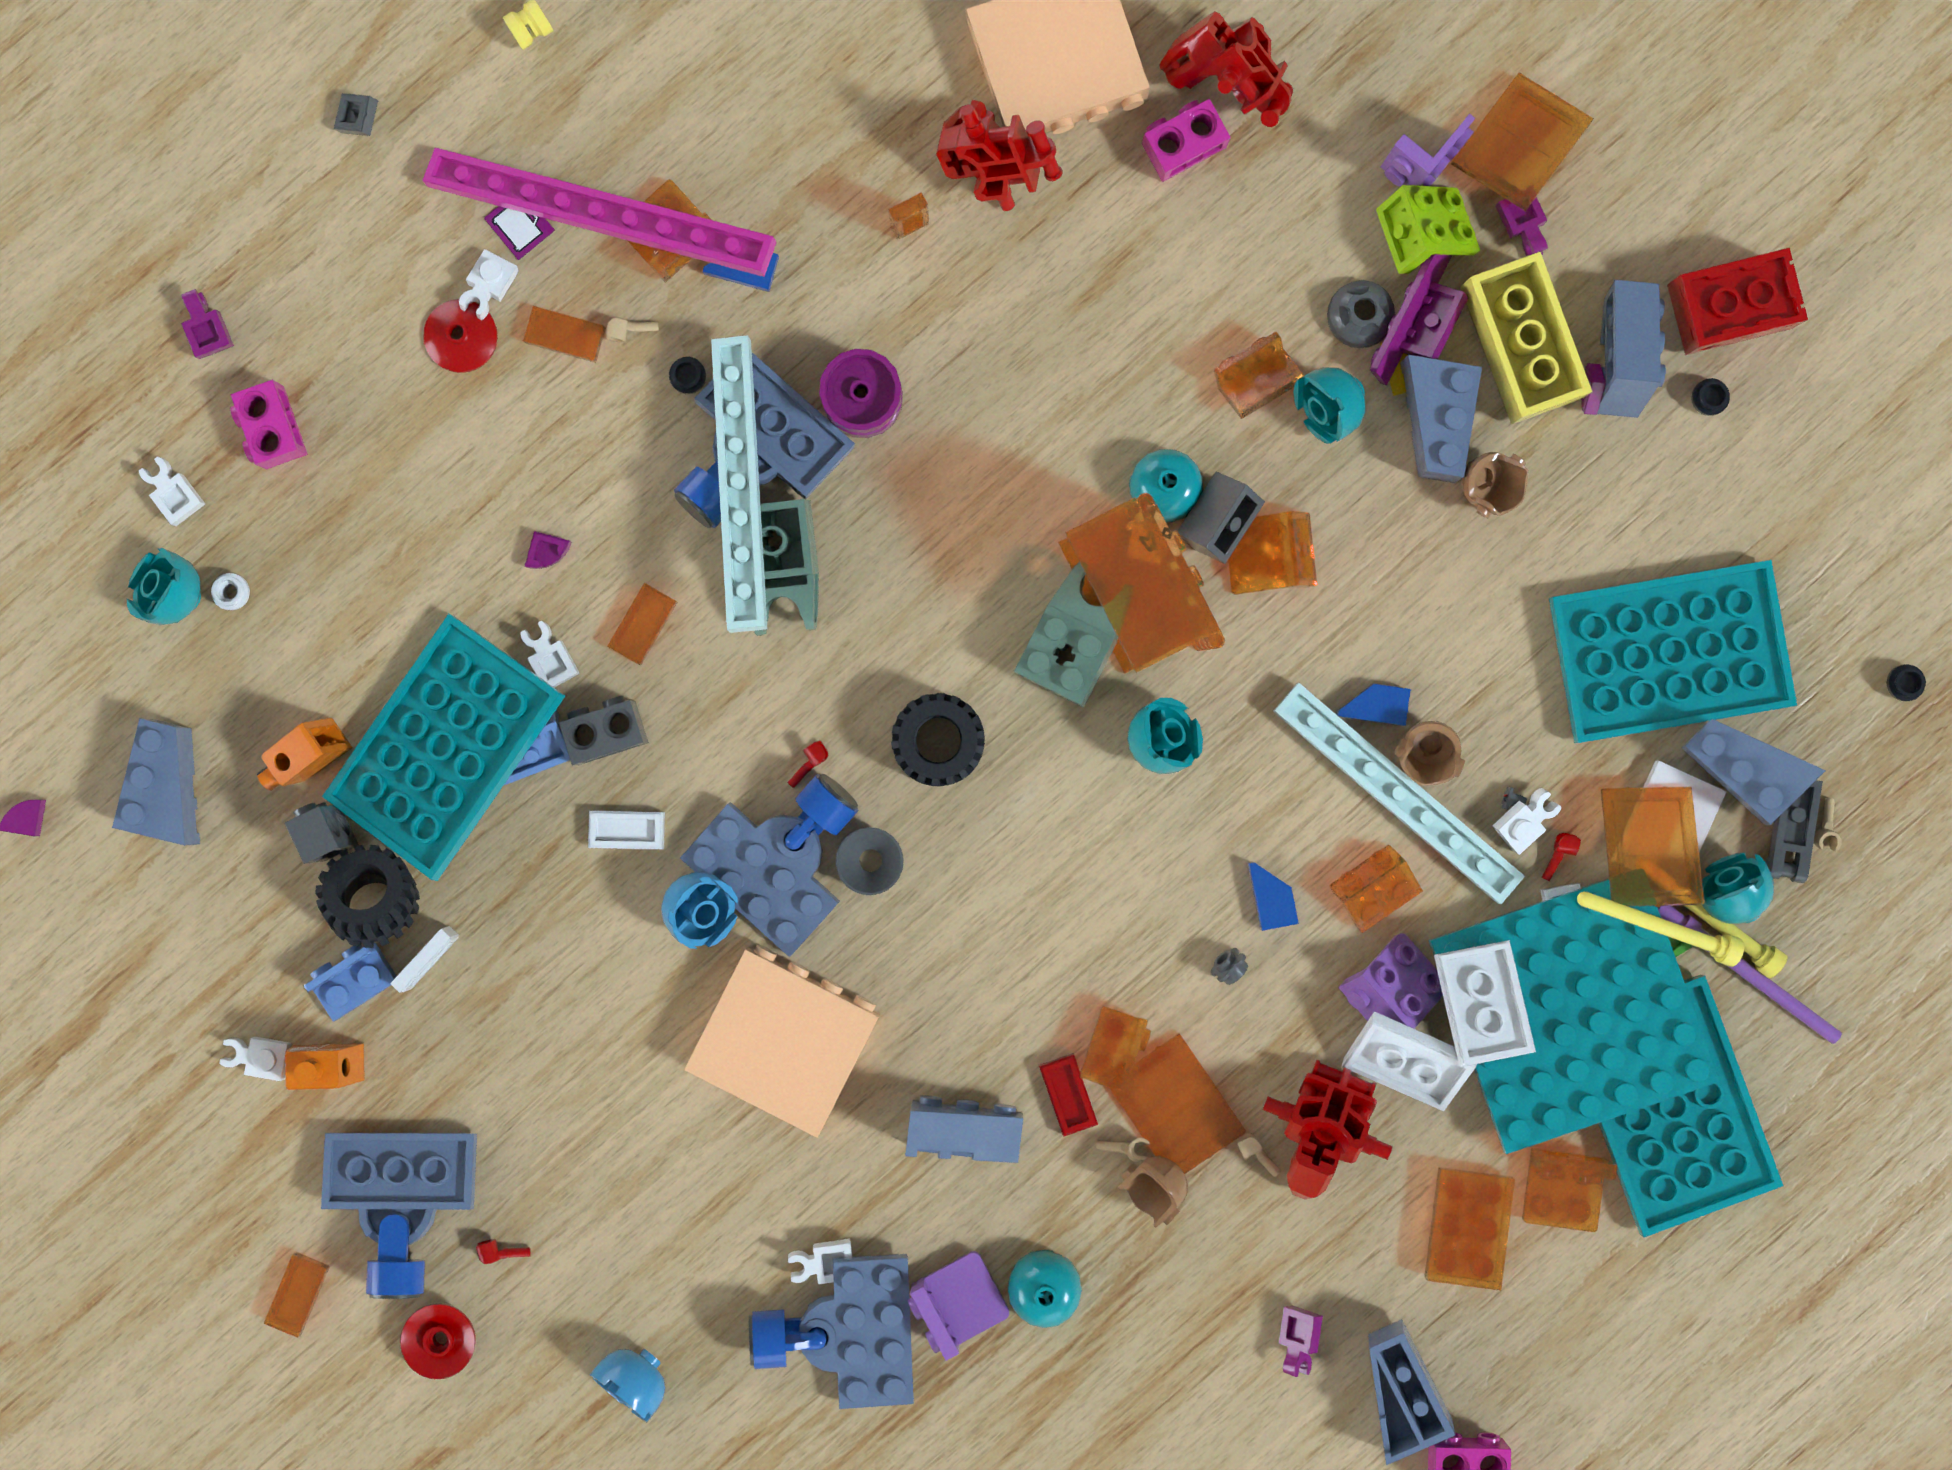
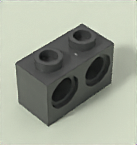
(605, 739)
(320, 832)

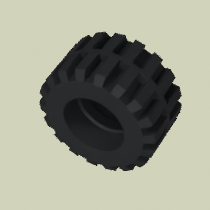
(906, 730)
(350, 875)

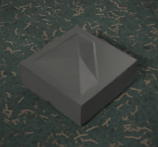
(355, 114)

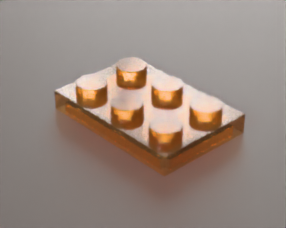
(1469, 1228)

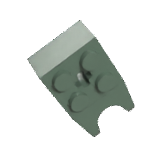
(794, 566)
(1064, 625)

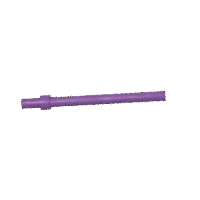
(1763, 983)

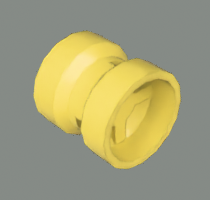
(536, 20)

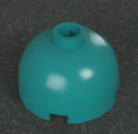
(1331, 402)
(1172, 502)
(164, 588)
(1165, 737)
(1737, 888)
(1044, 1272)

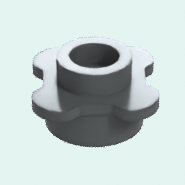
(1229, 966)

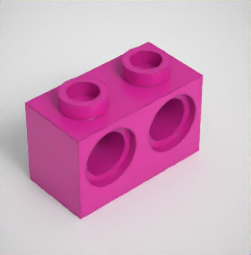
(1190, 146)
(276, 420)
(1470, 1452)

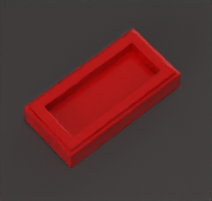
(1068, 1094)

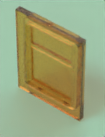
(1522, 141)
(1652, 846)
(1179, 1106)

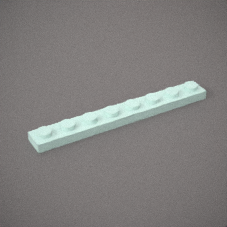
(739, 484)
(1399, 793)

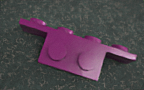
(1422, 321)

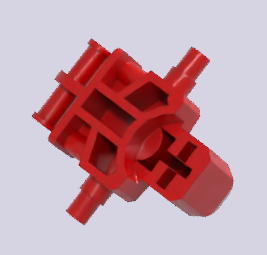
(1238, 60)
(995, 155)
(1328, 1126)

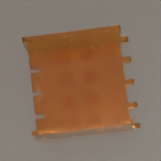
(1142, 583)

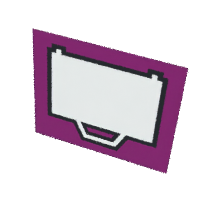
(519, 230)

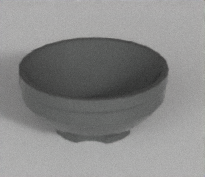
(1351, 329)
(849, 864)

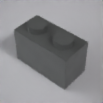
(1220, 517)

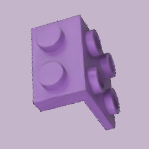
(1413, 166)
(1395, 984)
(957, 1303)

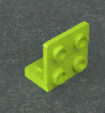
(1426, 223)

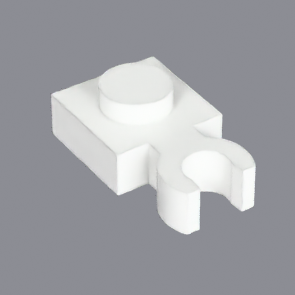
(489, 279)
(174, 494)
(551, 661)
(1522, 823)
(262, 1057)
(821, 1261)

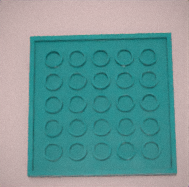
(1602, 1015)

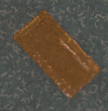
(909, 216)
(564, 334)
(642, 624)
(296, 1294)

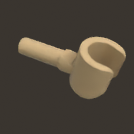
(618, 328)
(1827, 828)
(1249, 1146)
(1124, 1148)

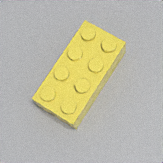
(1526, 338)

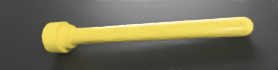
(1724, 948)
(1767, 959)

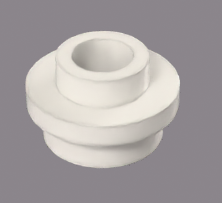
(220, 588)

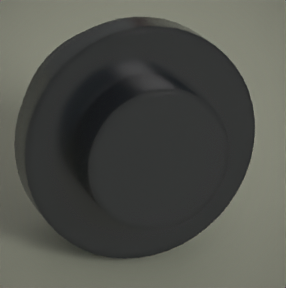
(687, 375)
(1710, 397)
(1906, 682)

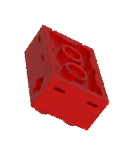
(1737, 301)

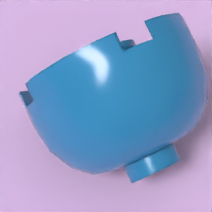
(699, 909)
(632, 1380)

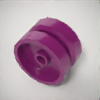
(865, 415)

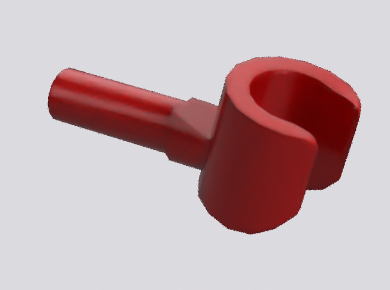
(816, 755)
(1563, 844)
(489, 1252)

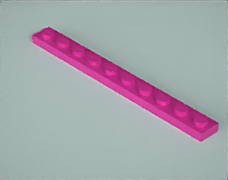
(600, 212)

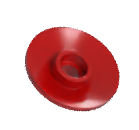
(471, 349)
(426, 1354)

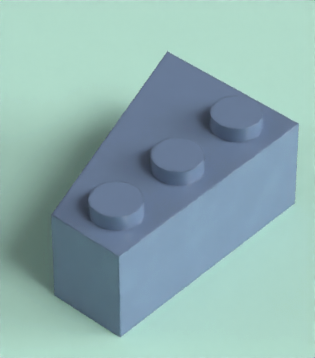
(1631, 347)
(1441, 414)
(1751, 770)
(159, 785)
(964, 1130)
(1407, 1397)

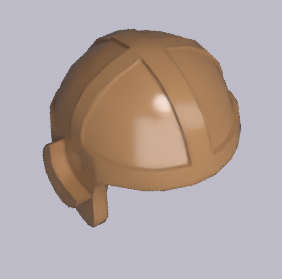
(1495, 483)
(1430, 753)
(1156, 1188)

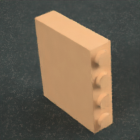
(1057, 60)
(783, 1040)

